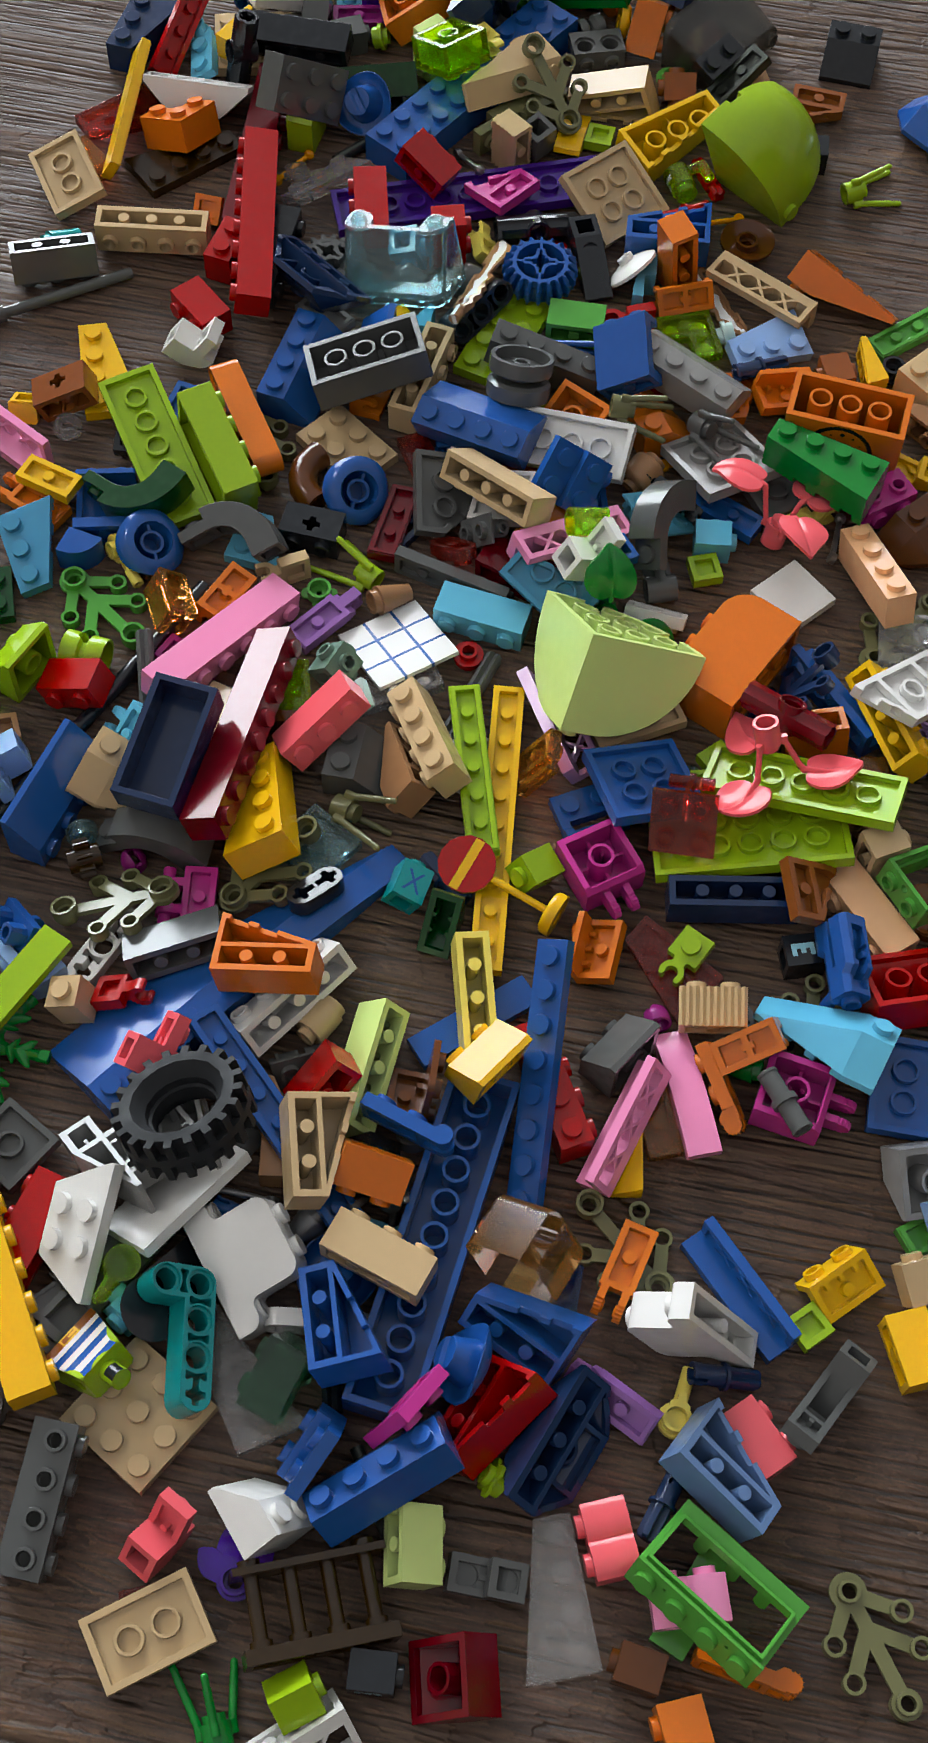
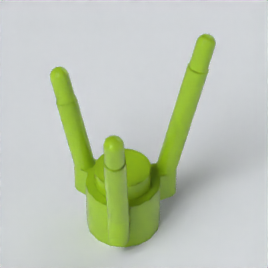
(856, 189)
(366, 572)

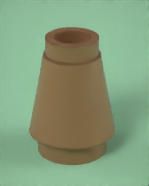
(386, 598)

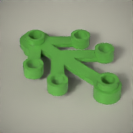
(100, 603)

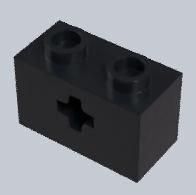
(313, 529)

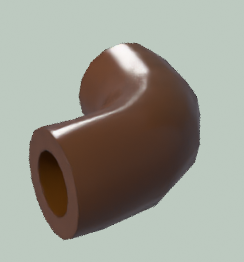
(304, 475)

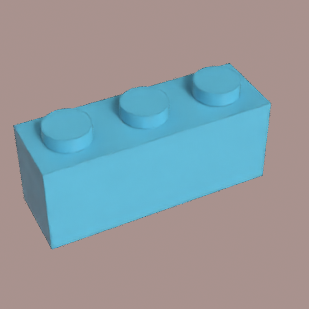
(482, 616)

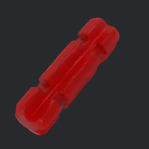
(713, 188)

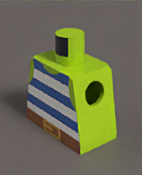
(91, 1357)

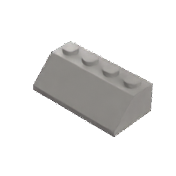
(695, 381)

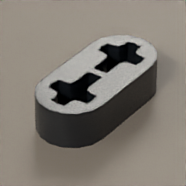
(315, 890)

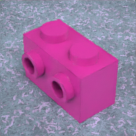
(894, 496)

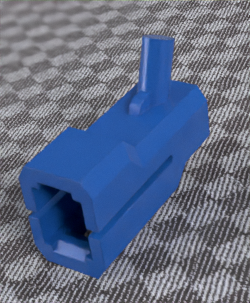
(847, 960)

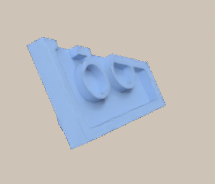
(768, 341)

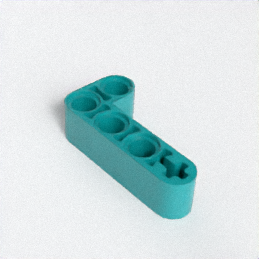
(185, 1387)

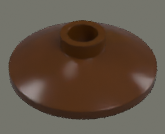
(748, 240)

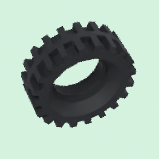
(172, 1083)

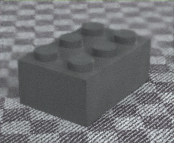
(301, 88)

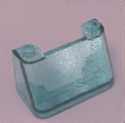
(404, 263)

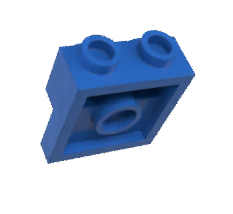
(572, 474)
(305, 1456)

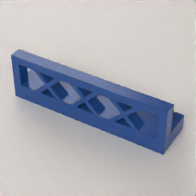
(860, 736)
(740, 1289)

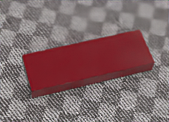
(392, 524)

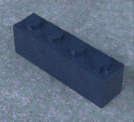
(726, 899)

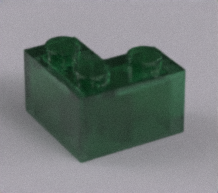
(275, 1377)

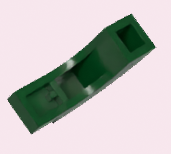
(160, 491)

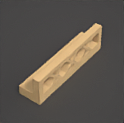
(762, 290)

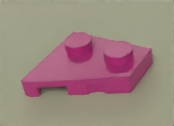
(504, 190)
(406, 1410)

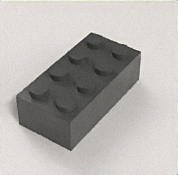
(367, 361)

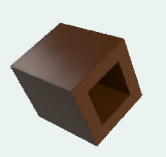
(637, 1668)

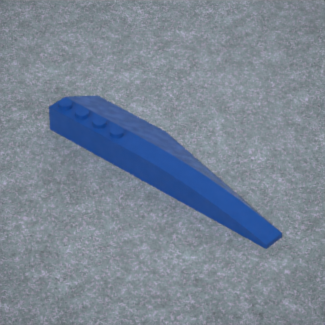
(91, 1048)

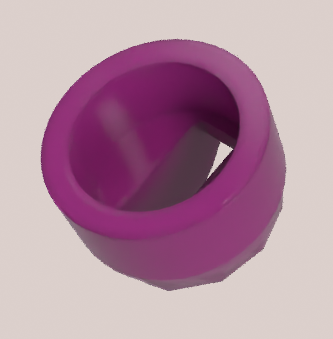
(127, 862)
(660, 1015)

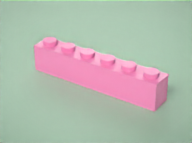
(227, 634)

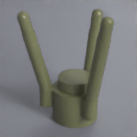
(624, 407)
(346, 809)

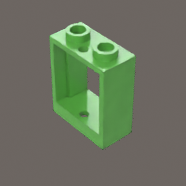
(899, 888)

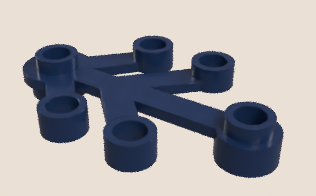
(798, 685)

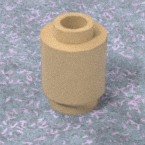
(320, 1021)

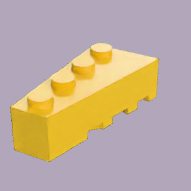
(669, 133)
(266, 819)

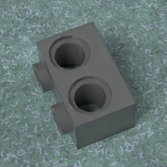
(597, 50)

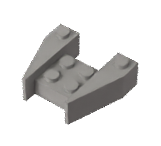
(93, 1149)

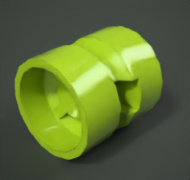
(78, 645)

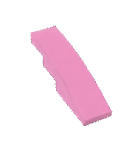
(688, 1096)

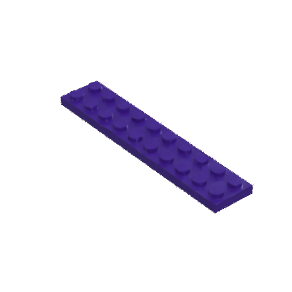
(412, 205)

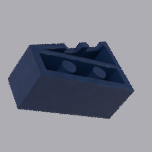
(138, 20)

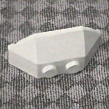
(175, 89)

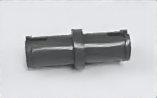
(784, 1101)

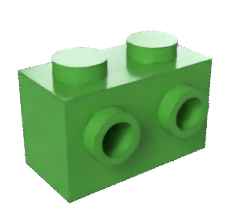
(574, 319)

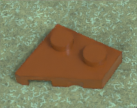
(806, 889)

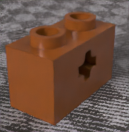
(65, 390)

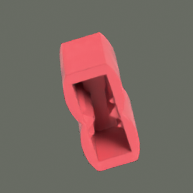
(608, 1539)

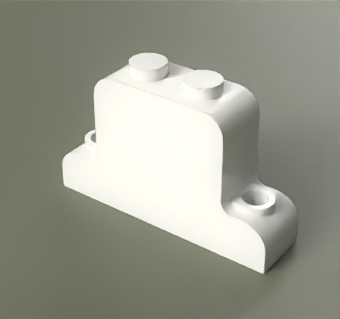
(249, 1256)
(691, 1325)

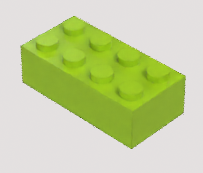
(216, 446)

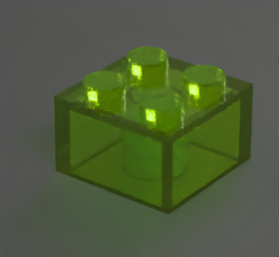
(451, 48)

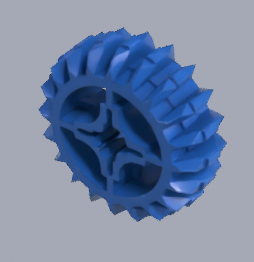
(556, 266)

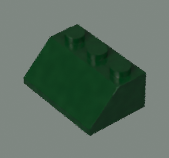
(398, 76)

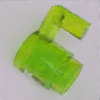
(680, 179)
(582, 520)
(117, 1265)

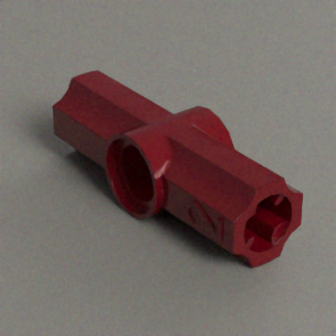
(792, 715)

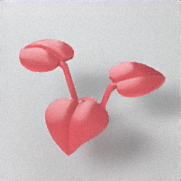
(802, 532)
(764, 736)

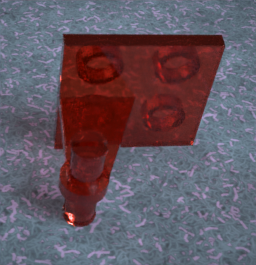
(684, 819)

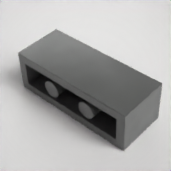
(53, 259)
(172, 944)

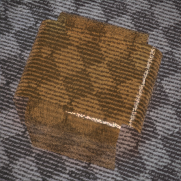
(533, 1235)

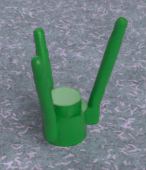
(215, 1725)

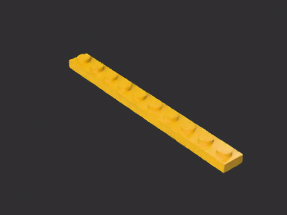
(504, 755)

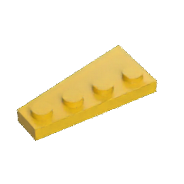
(103, 358)

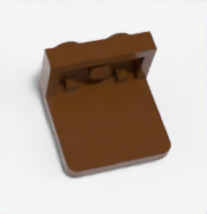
(415, 1089)

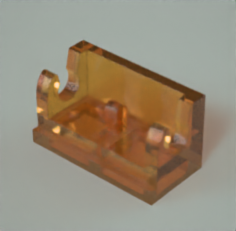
(170, 600)

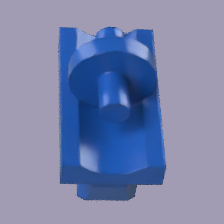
(17, 925)

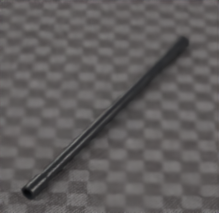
(123, 678)

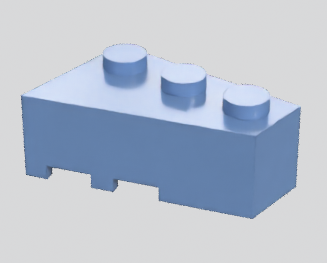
(719, 1474)

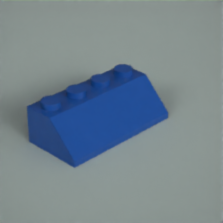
(286, 385)
(478, 422)
(42, 807)
(382, 1480)

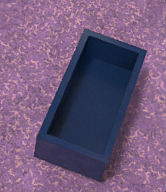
(167, 746)

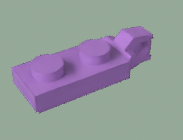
(326, 618)
(628, 1409)

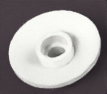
(631, 266)

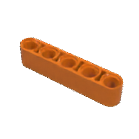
(248, 417)

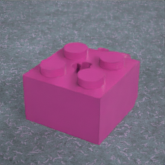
(601, 867)
(815, 1094)

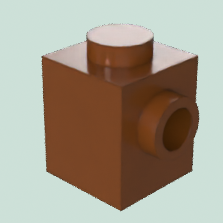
(676, 85)
(837, 366)

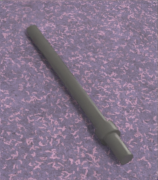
(64, 293)

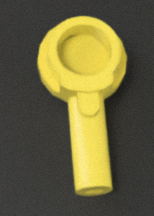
(110, 547)
(677, 1410)

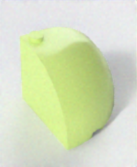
(607, 669)

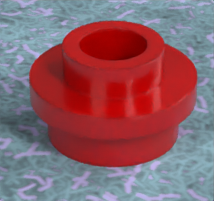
(470, 662)

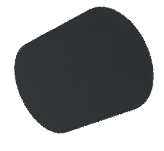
(151, 1320)

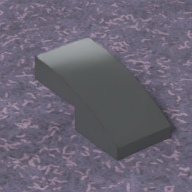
(486, 1578)

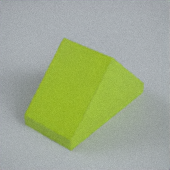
(303, 133)

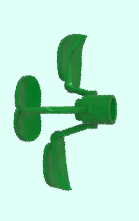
(614, 576)

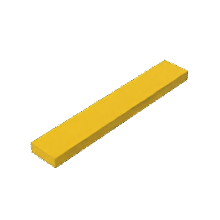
(126, 109)

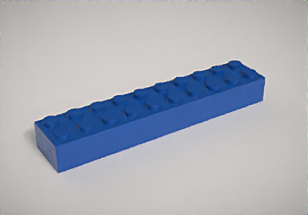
(441, 103)
(442, 1215)

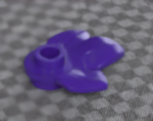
(217, 1563)

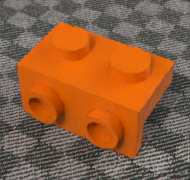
(773, 389)
(596, 949)

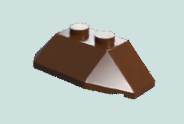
(907, 535)

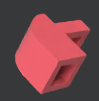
(138, 1048)
(158, 1536)

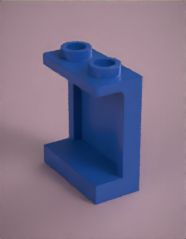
(625, 355)
(89, 514)

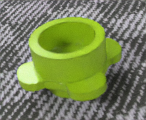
(492, 1479)

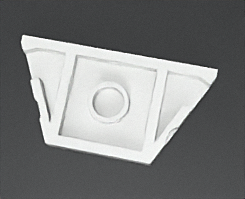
(898, 690)
(79, 1228)

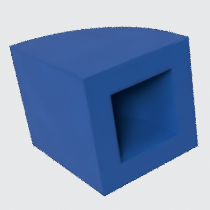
(79, 549)

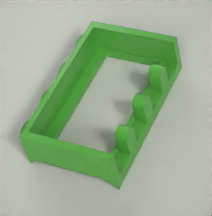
(699, 1620)

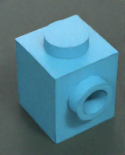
(712, 537)

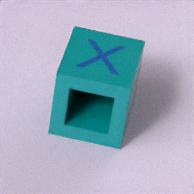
(408, 885)

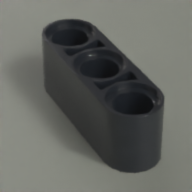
(486, 310)

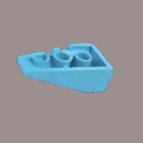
(847, 1041)

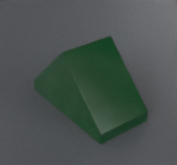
(442, 920)

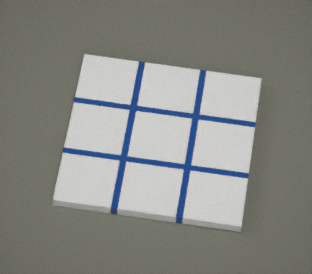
(399, 645)

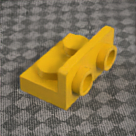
(841, 1281)

